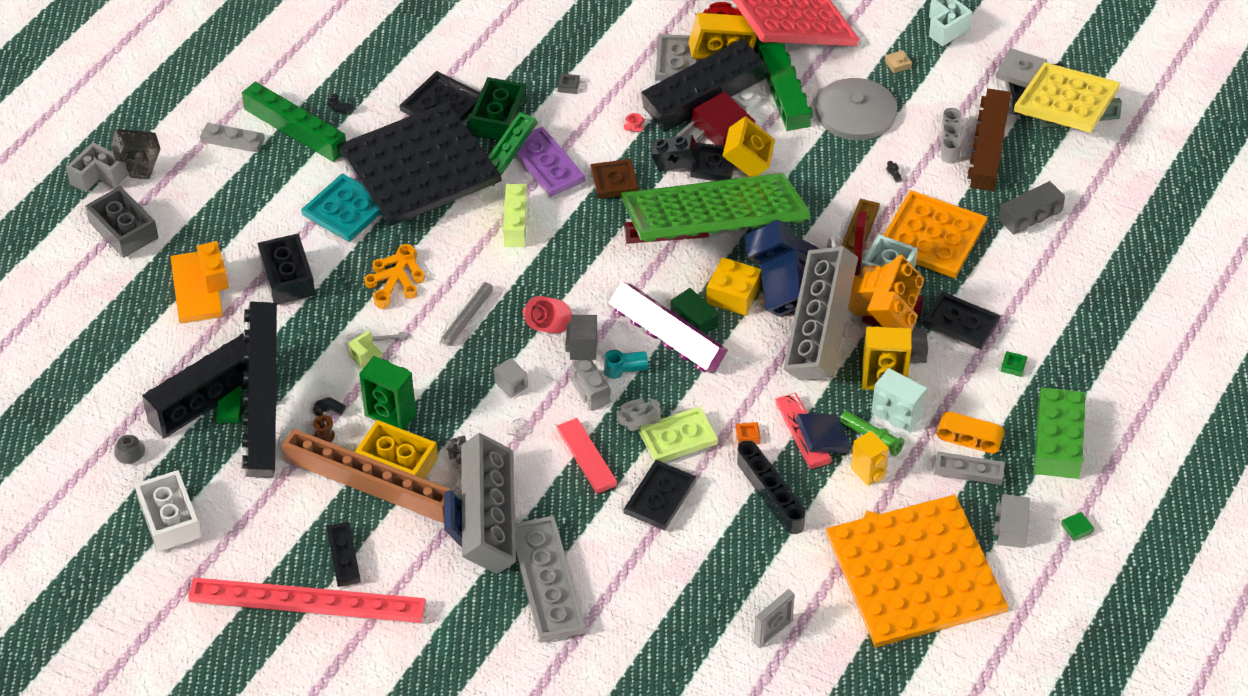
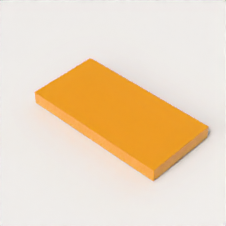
(191, 292)

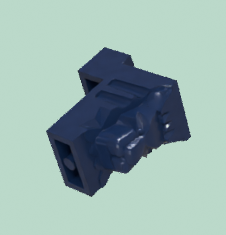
(781, 263)

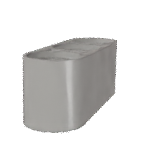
(951, 135)

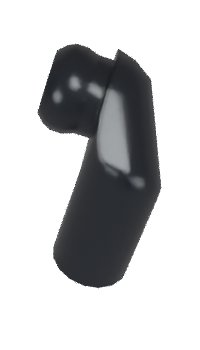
(328, 404)

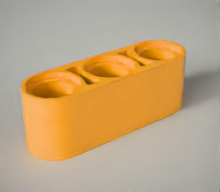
(970, 432)

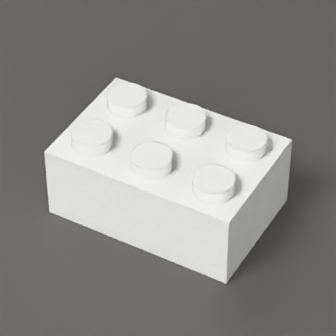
(168, 511)

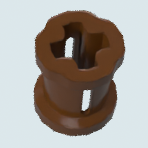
(321, 428)

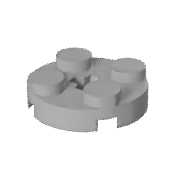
(637, 413)

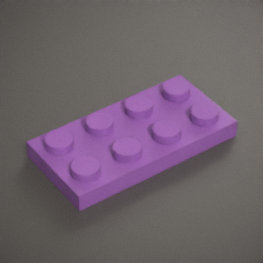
(549, 163)

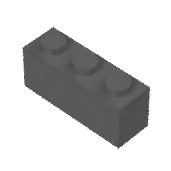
(1031, 207)
(582, 337)

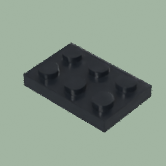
(961, 320)
(660, 495)

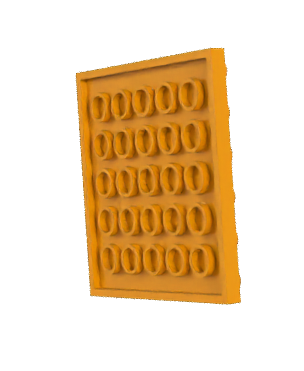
(916, 570)

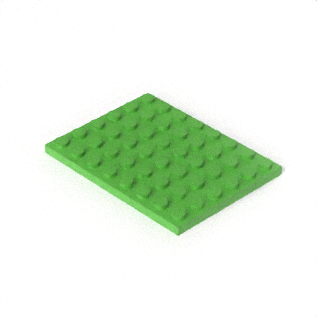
(714, 206)

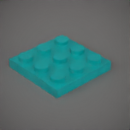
(342, 208)

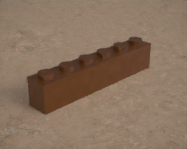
(990, 139)

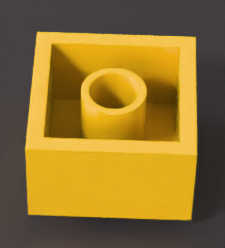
(749, 147)
(733, 286)

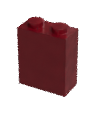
(717, 116)

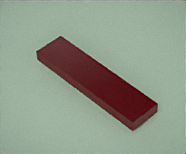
(859, 239)

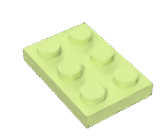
(678, 435)

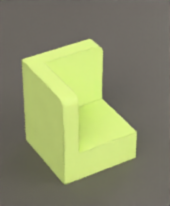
(362, 349)

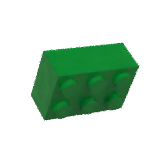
(387, 393)

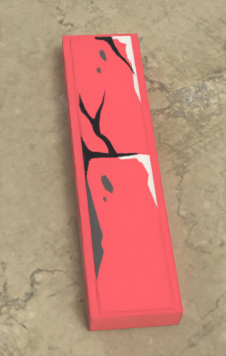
(789, 408)

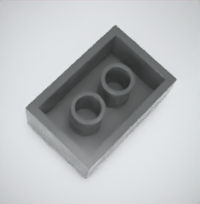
(122, 221)

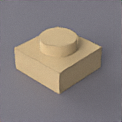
(898, 61)

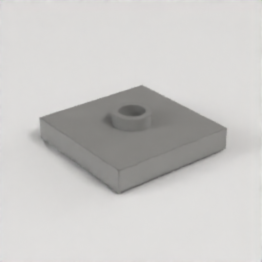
(1019, 67)
(774, 618)

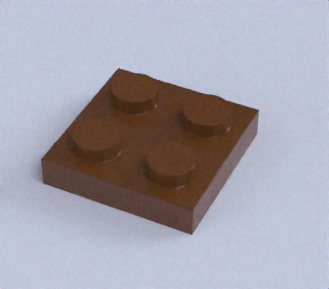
(613, 178)

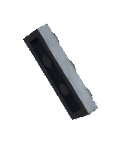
(343, 554)

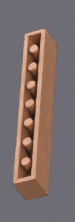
(365, 474)

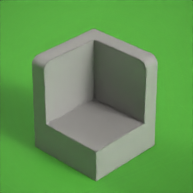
(510, 377)

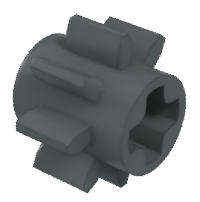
(454, 448)

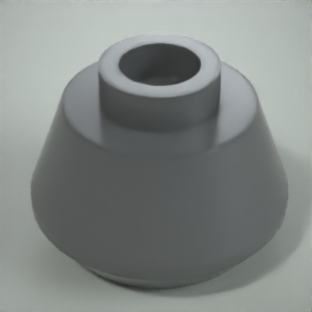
(129, 449)

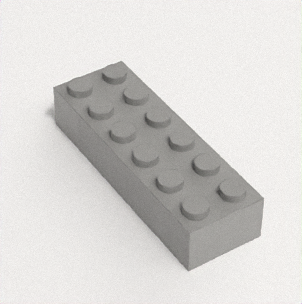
(820, 313)
(488, 503)

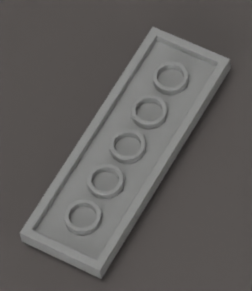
(547, 580)

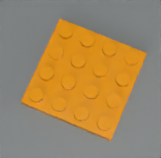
(938, 231)

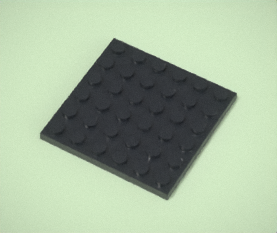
(419, 163)

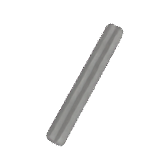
(466, 314)

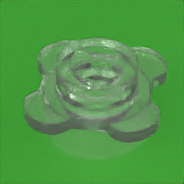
(520, 424)

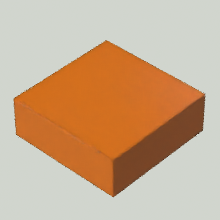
(748, 431)

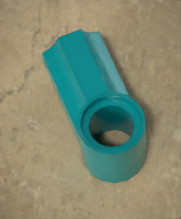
(618, 363)

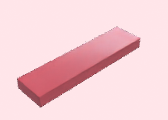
(587, 455)

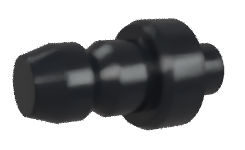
(892, 169)

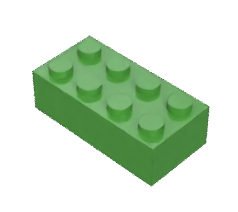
(1059, 433)

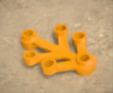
(404, 256)

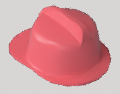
(547, 314)

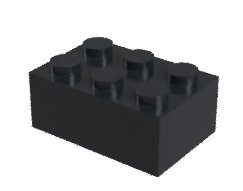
(286, 269)

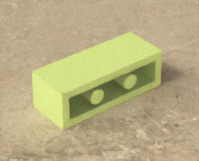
(515, 215)

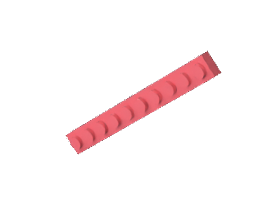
(307, 600)

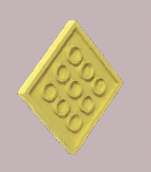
(1067, 97)

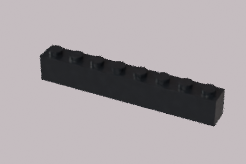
(261, 390)

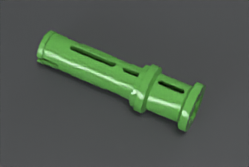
(861, 426)

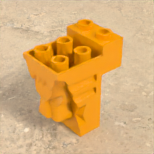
(887, 293)

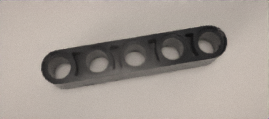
(771, 487)

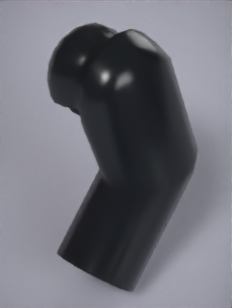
(339, 107)

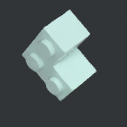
(948, 20)

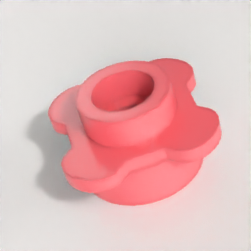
(634, 122)

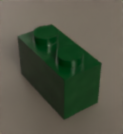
(695, 310)

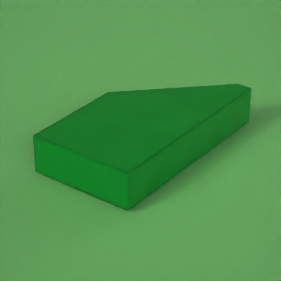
(230, 407)

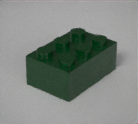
(497, 108)

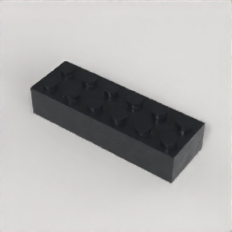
(726, 70)
(196, 388)

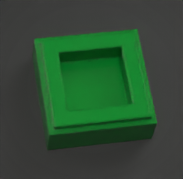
(1014, 364)
(1077, 526)

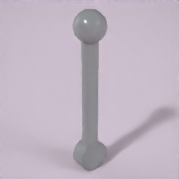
(401, 336)

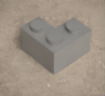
(93, 165)

